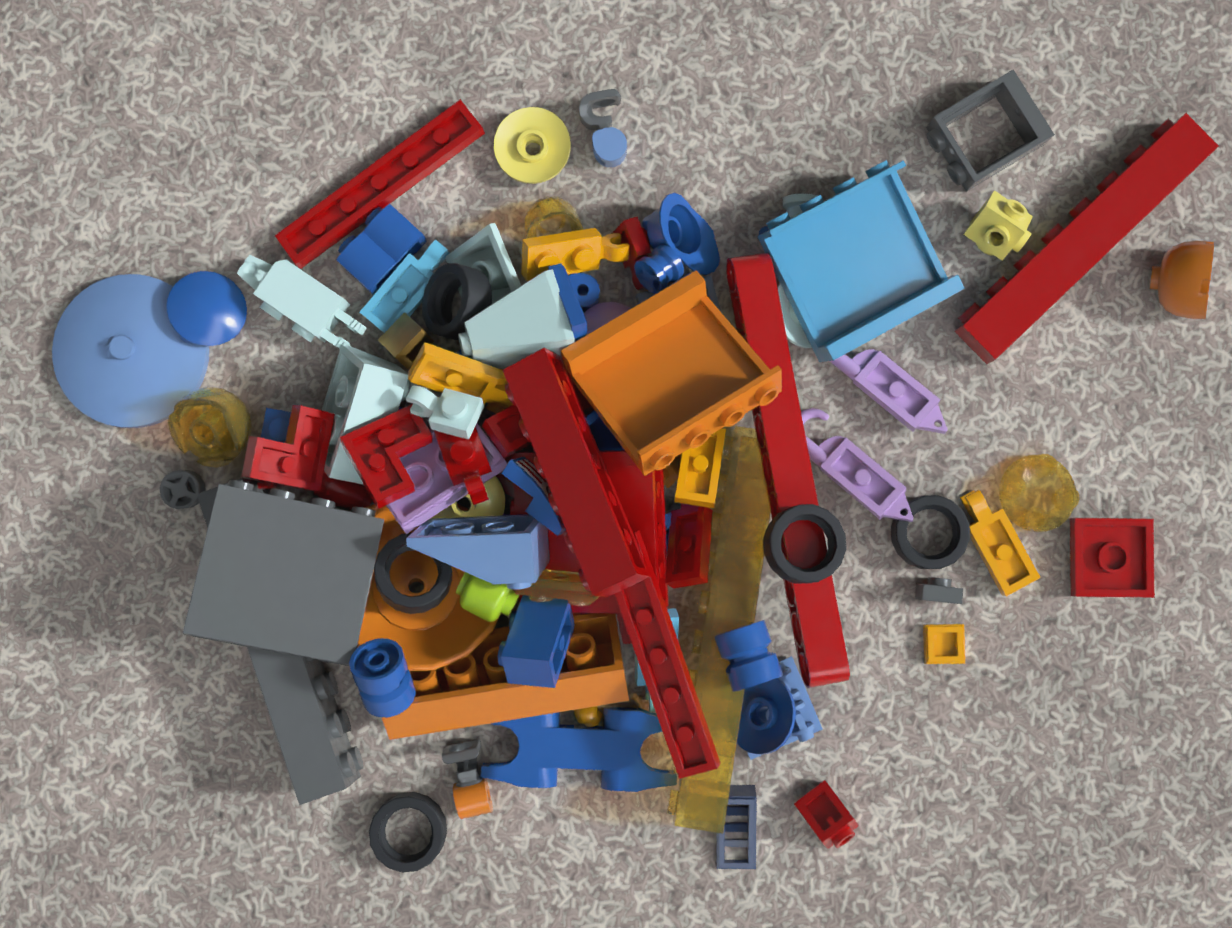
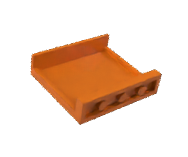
(669, 374)

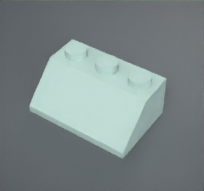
(359, 394)

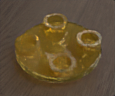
(1038, 493)

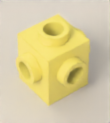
(1000, 226)

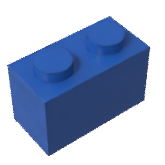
(537, 642)

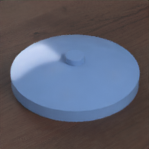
(122, 354)

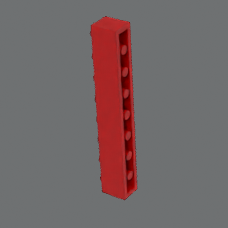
(1086, 239)

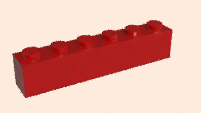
(575, 474)

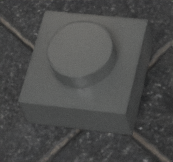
(939, 590)

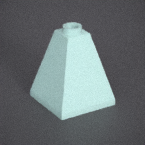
(519, 325)

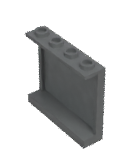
(284, 574)

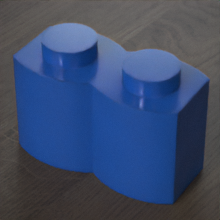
(380, 247)

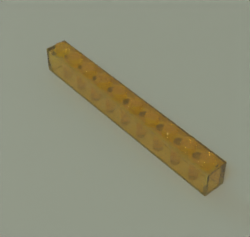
(727, 605)

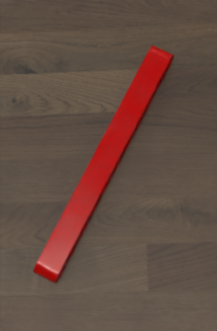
(788, 472)

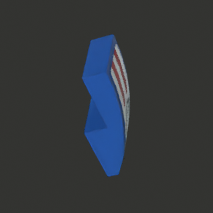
(526, 476)

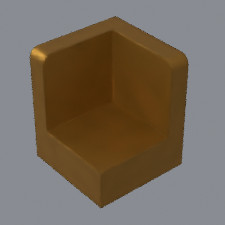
(405, 340)

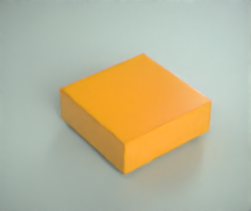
(944, 643)

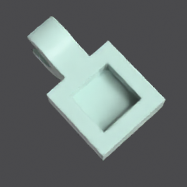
(450, 413)

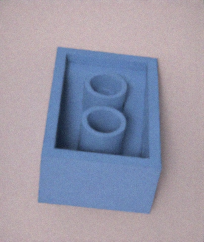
(492, 548)

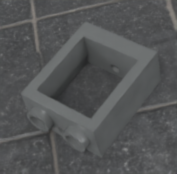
(1019, 109)

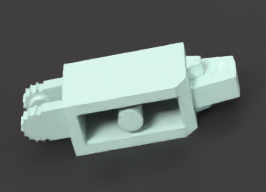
(300, 298)

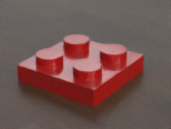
(1112, 557)

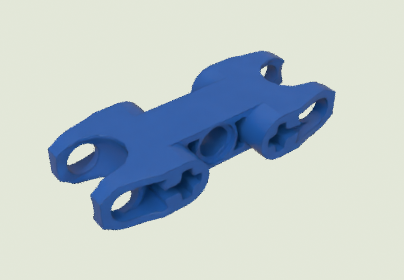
(608, 748)

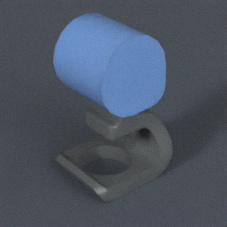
(607, 142)

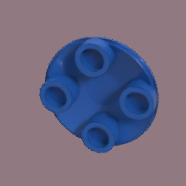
(206, 308)

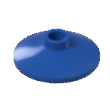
(756, 732)

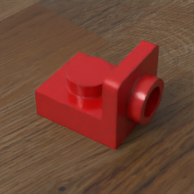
(827, 816)

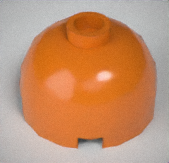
(1184, 279)

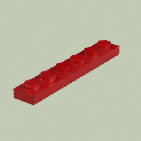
(380, 184)
(667, 674)

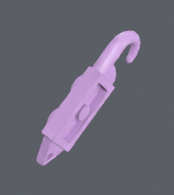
(893, 390)
(858, 474)

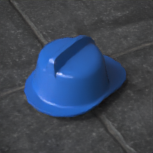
(685, 232)

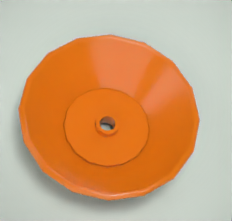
(426, 638)

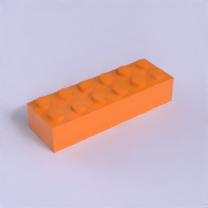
(478, 693)

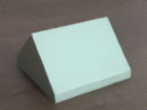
(488, 254)

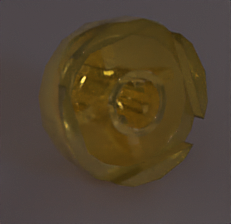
(211, 426)

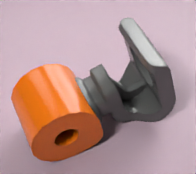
(471, 791)

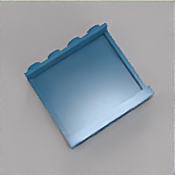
(856, 262)

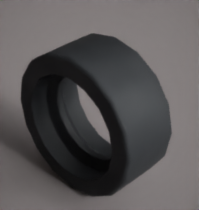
(440, 294)
(835, 538)
(958, 543)
(402, 602)
(380, 845)

